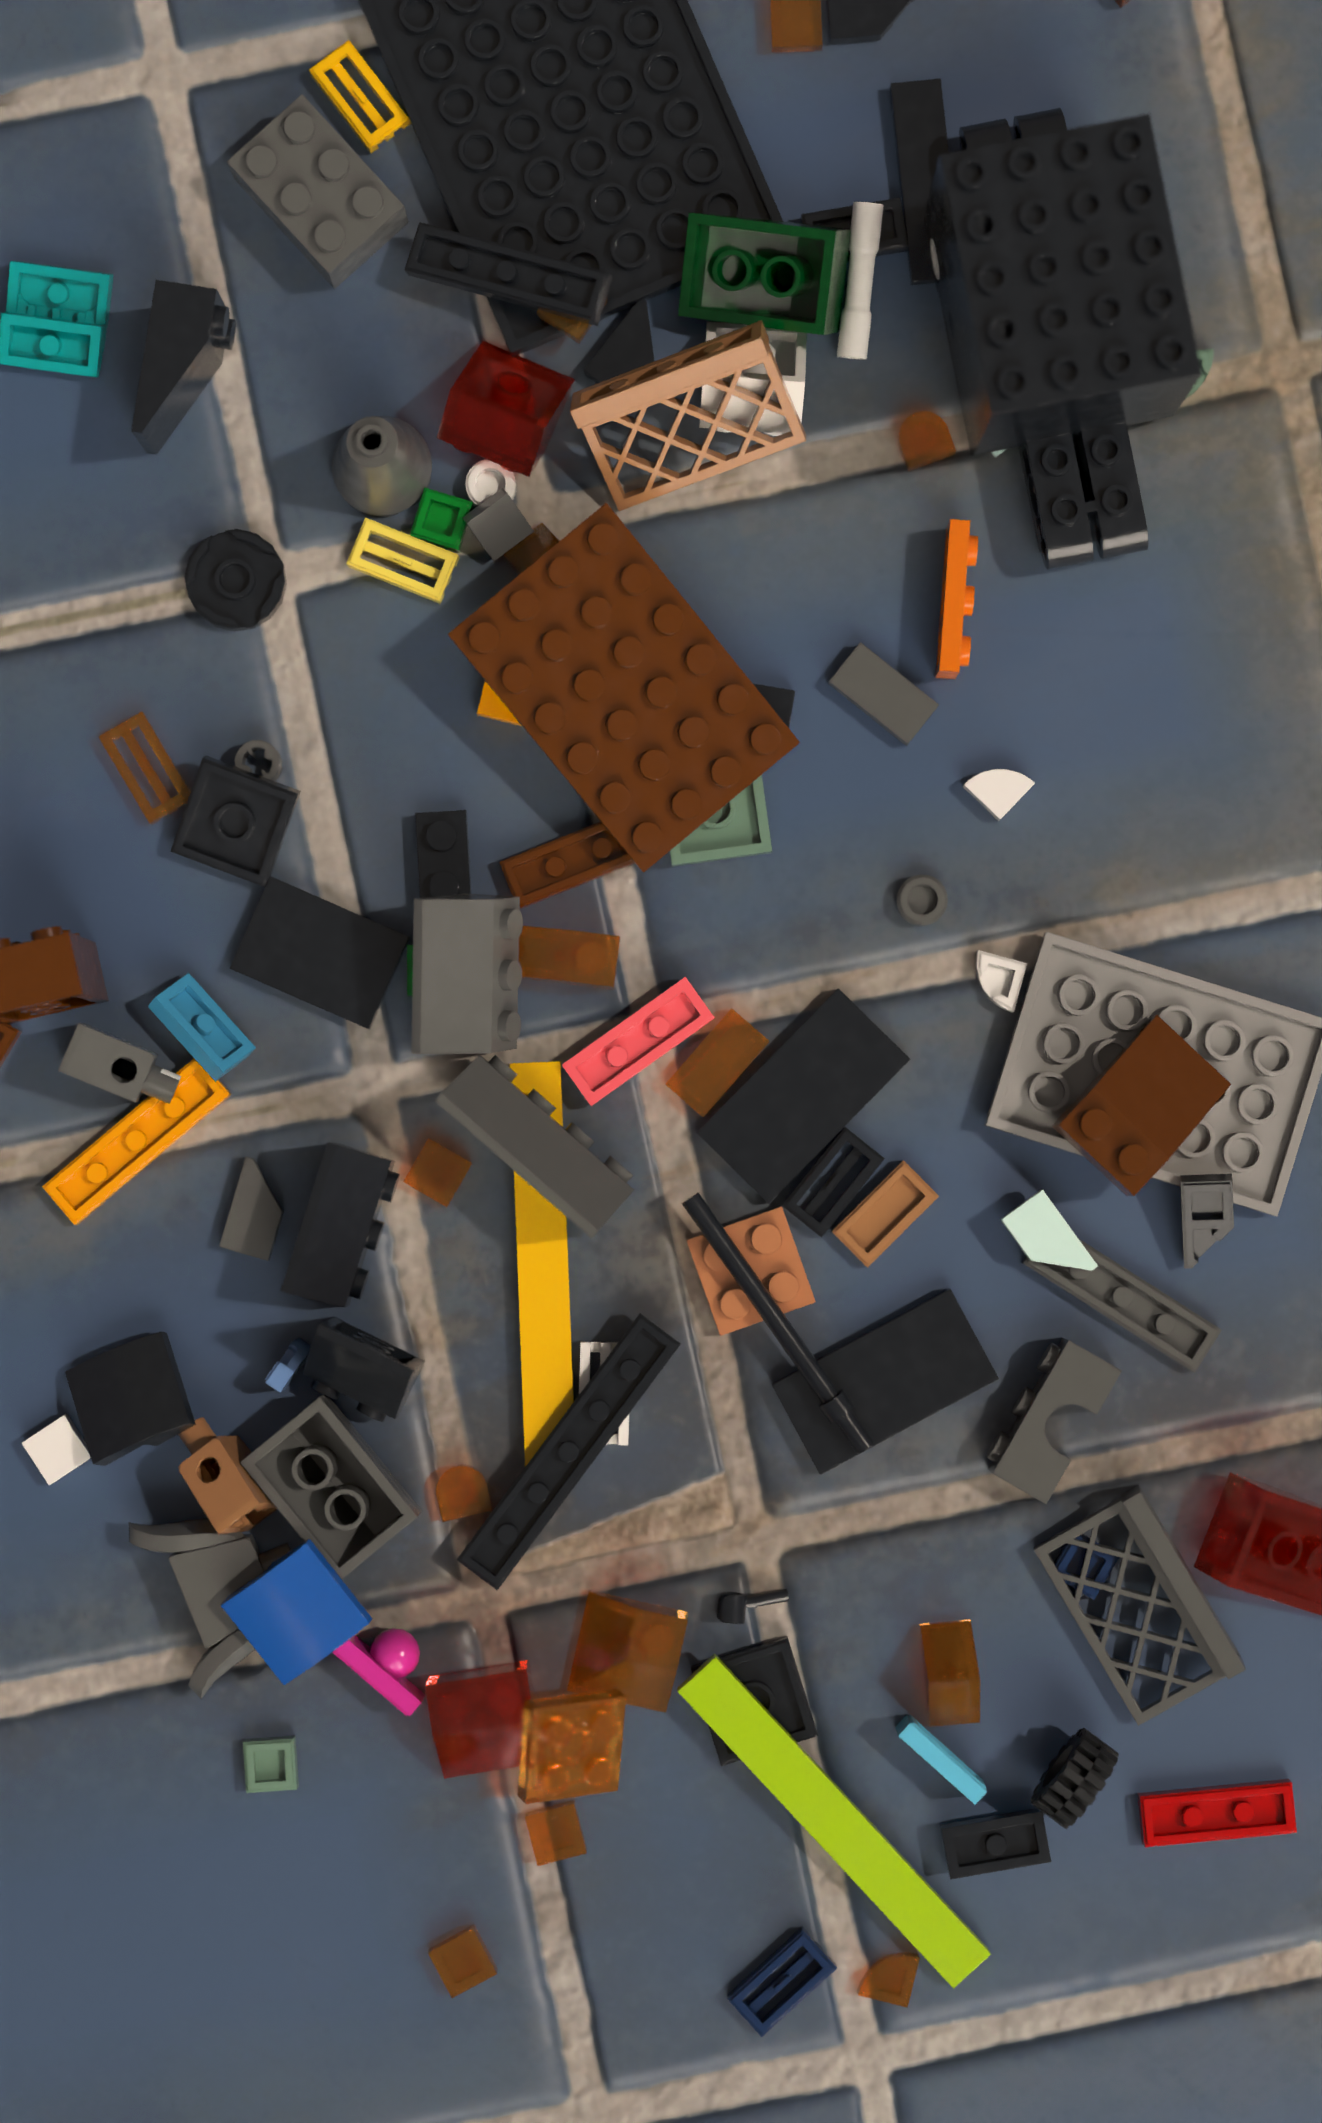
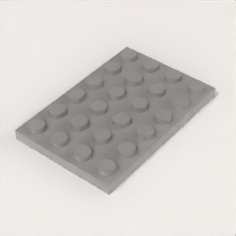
(1090, 1006)

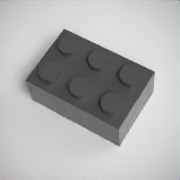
(318, 191)

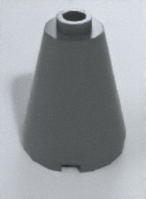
(381, 466)

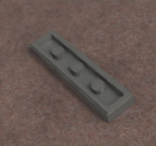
(1135, 1307)

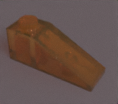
(569, 957)

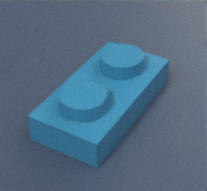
(201, 1027)

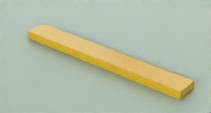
(542, 1285)

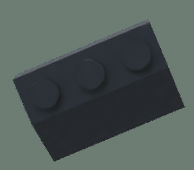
(340, 1225)

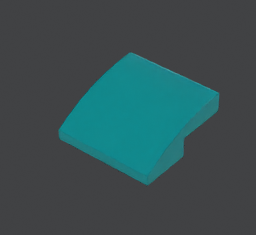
(55, 318)

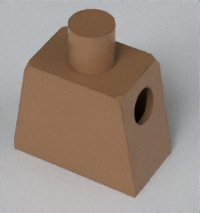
(221, 1482)

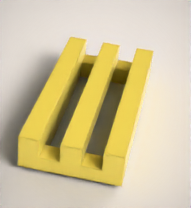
(441, 576)

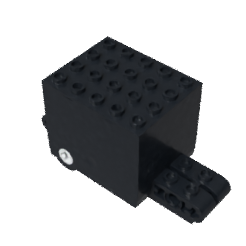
(1063, 313)

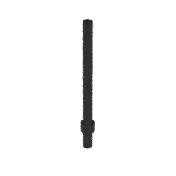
(834, 1404)

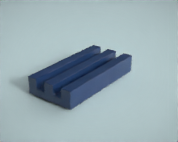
(812, 1952)

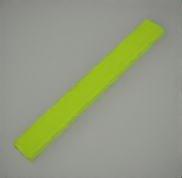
(833, 1820)

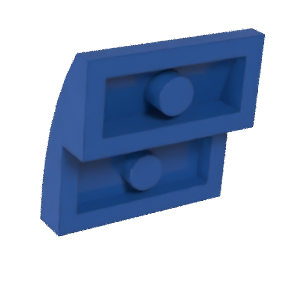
(296, 1612)

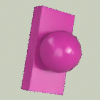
(386, 1665)

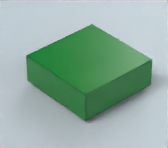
(441, 520)

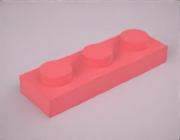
(638, 1041)

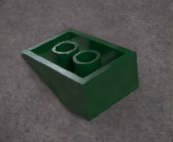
(764, 272)

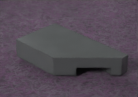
(253, 1215)

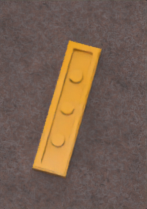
(134, 1143)

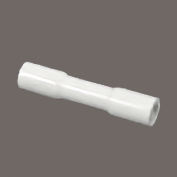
(863, 248)

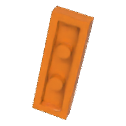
(956, 599)

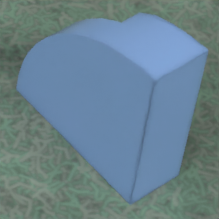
(288, 1366)

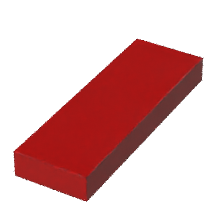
(1217, 1813)

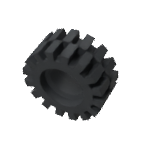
(1074, 1778)

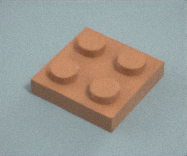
(773, 1256)

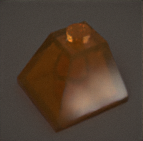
(629, 1649)

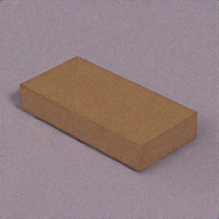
(885, 1213)

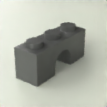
(1024, 1453)

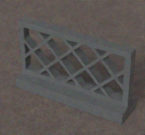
(1177, 1583)

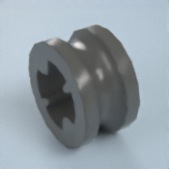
(270, 754)

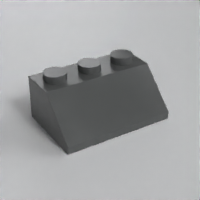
(466, 974)
(331, 1486)

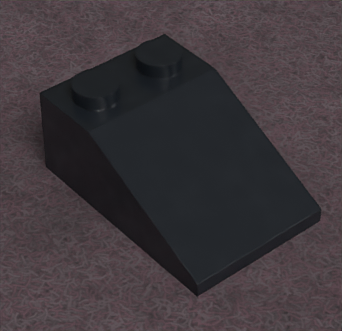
(180, 357)
(362, 1368)

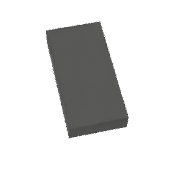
(883, 694)

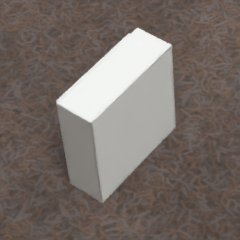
(57, 1449)

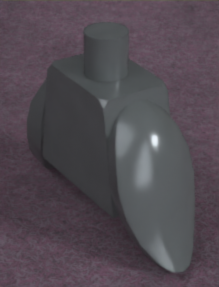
(208, 1571)

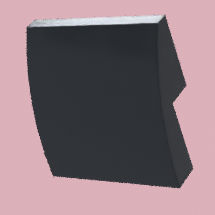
(130, 1398)

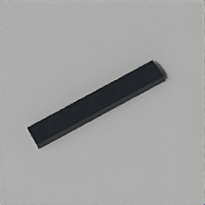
(568, 1451)

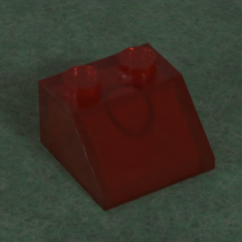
(504, 408)
(479, 1717)

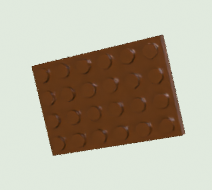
(623, 687)

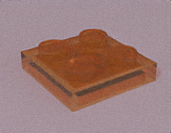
(571, 1745)

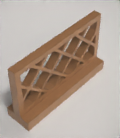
(678, 375)

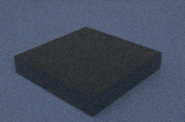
(235, 821)
(774, 1680)

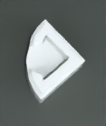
(998, 790)
(1000, 978)

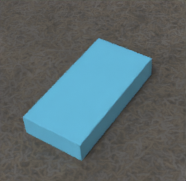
(941, 1758)

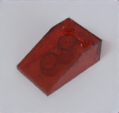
(1265, 1544)

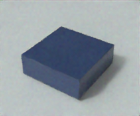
(1071, 1561)

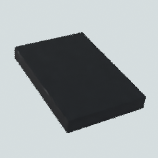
(320, 952)

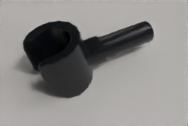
(733, 1604)

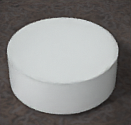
(486, 479)

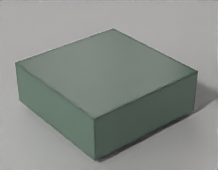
(270, 1764)

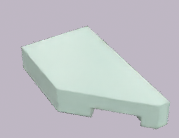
(1045, 1234)

